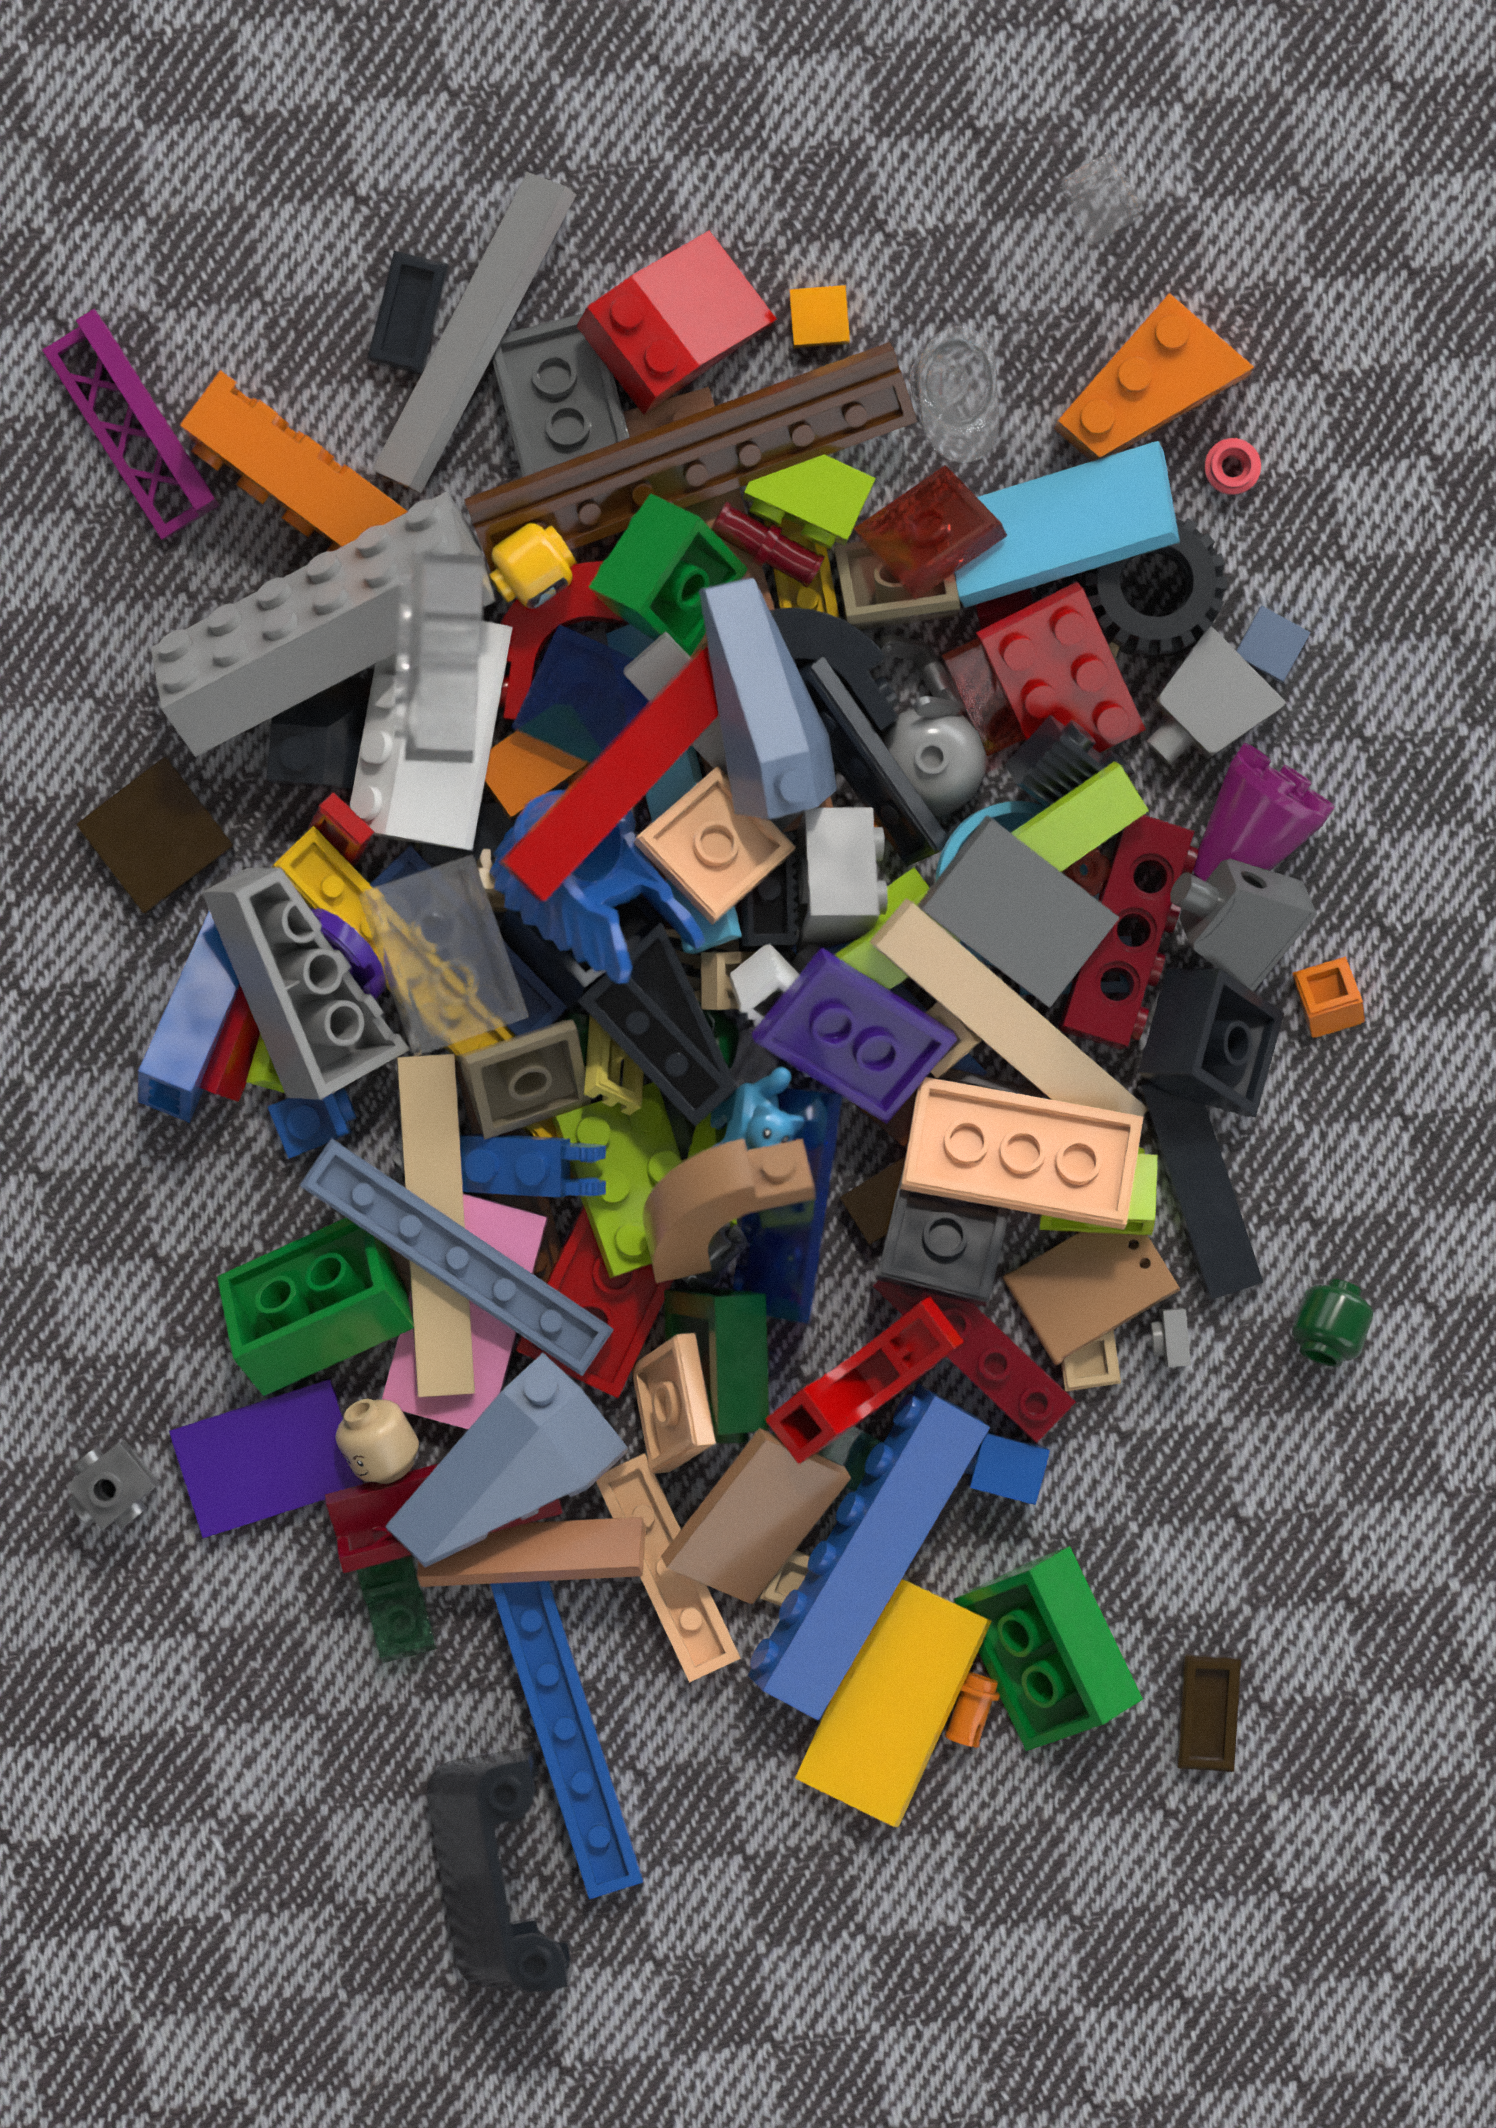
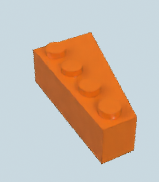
(284, 466)

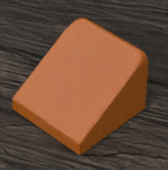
(1329, 997)

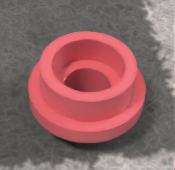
(1245, 454)

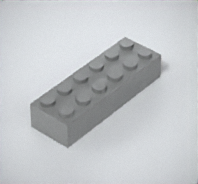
(301, 628)

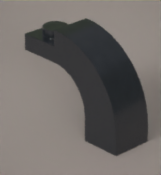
(847, 651)

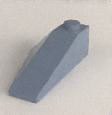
(768, 720)

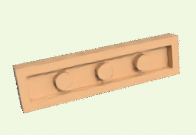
(681, 1602)

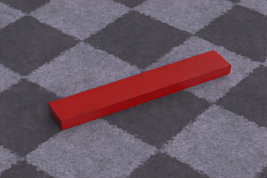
(616, 779)

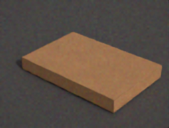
(754, 1518)

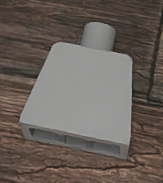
(1211, 700)

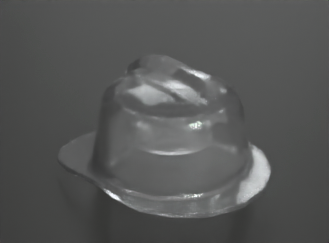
(957, 394)

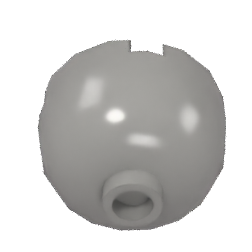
(938, 757)

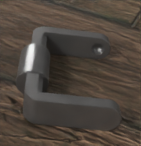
(946, 699)

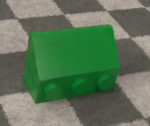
(312, 1304)
(1051, 1650)

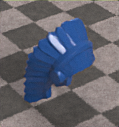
(581, 908)

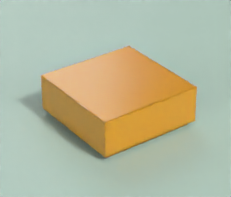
(819, 316)

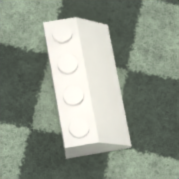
(426, 799)

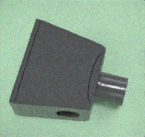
(1242, 917)

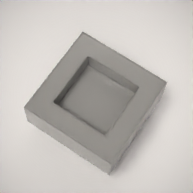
(1171, 1337)

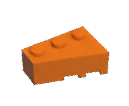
(1151, 380)

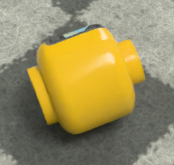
(532, 565)

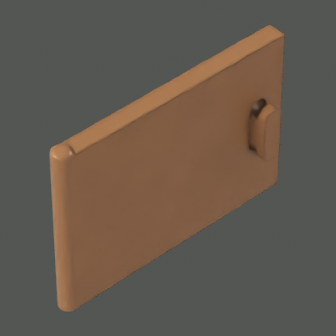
(1089, 1288)

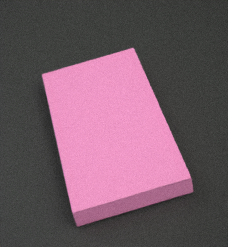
(519, 1237)

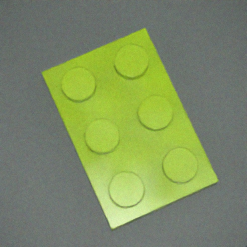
(637, 1158)

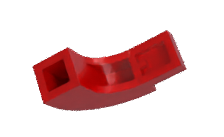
(536, 626)
(864, 1381)

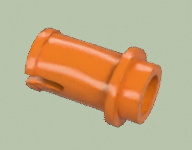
(972, 1710)

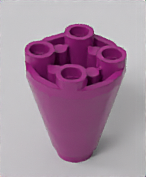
(1259, 814)

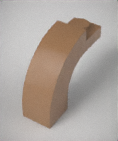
(714, 1190)

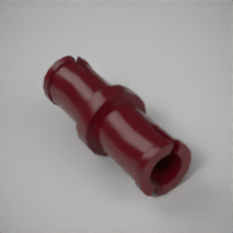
(767, 544)

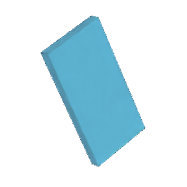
(1073, 523)

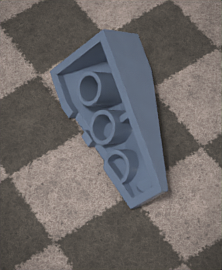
(519, 1455)

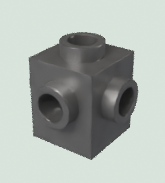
(130, 1479)

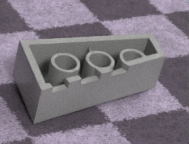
(298, 987)

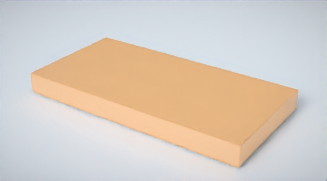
(1022, 1153)

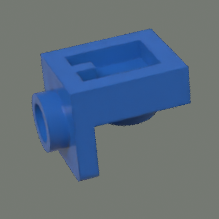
(312, 1122)

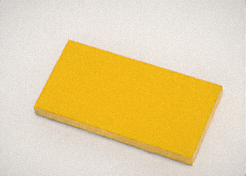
(894, 1703)

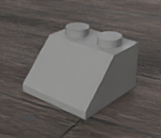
(837, 875)

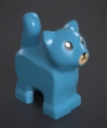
(755, 1114)

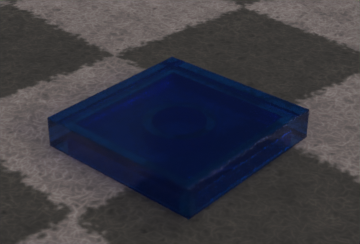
(579, 697)

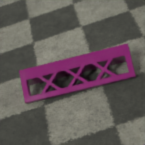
(147, 412)

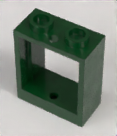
(732, 1354)

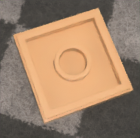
(712, 850)
(673, 1403)

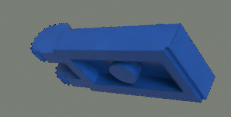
(527, 1165)

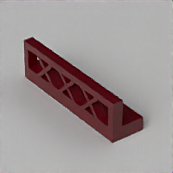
(365, 1510)

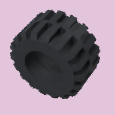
(1168, 633)

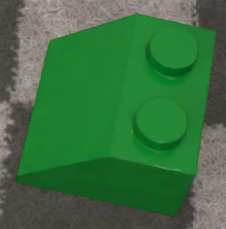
(658, 572)

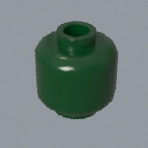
(1332, 1323)

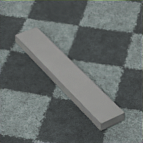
(474, 332)

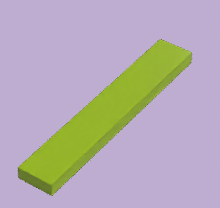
(1056, 834)

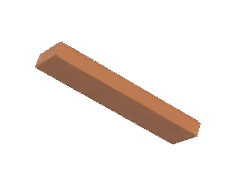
(546, 1554)

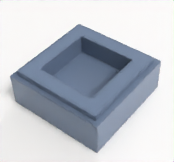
(1272, 644)

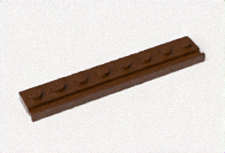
(703, 452)

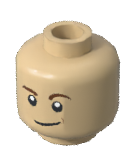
(377, 1441)

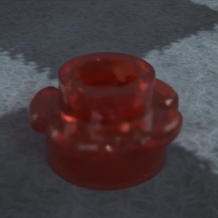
(1098, 871)

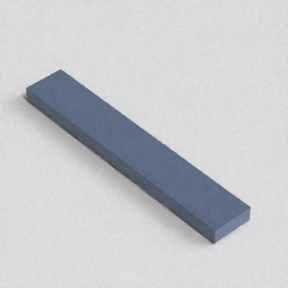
(456, 1257)

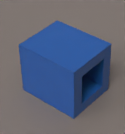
(1008, 1468)

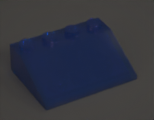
(789, 1237)

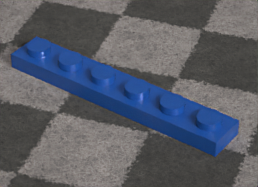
(567, 1736)

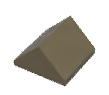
(878, 600)
(525, 1078)

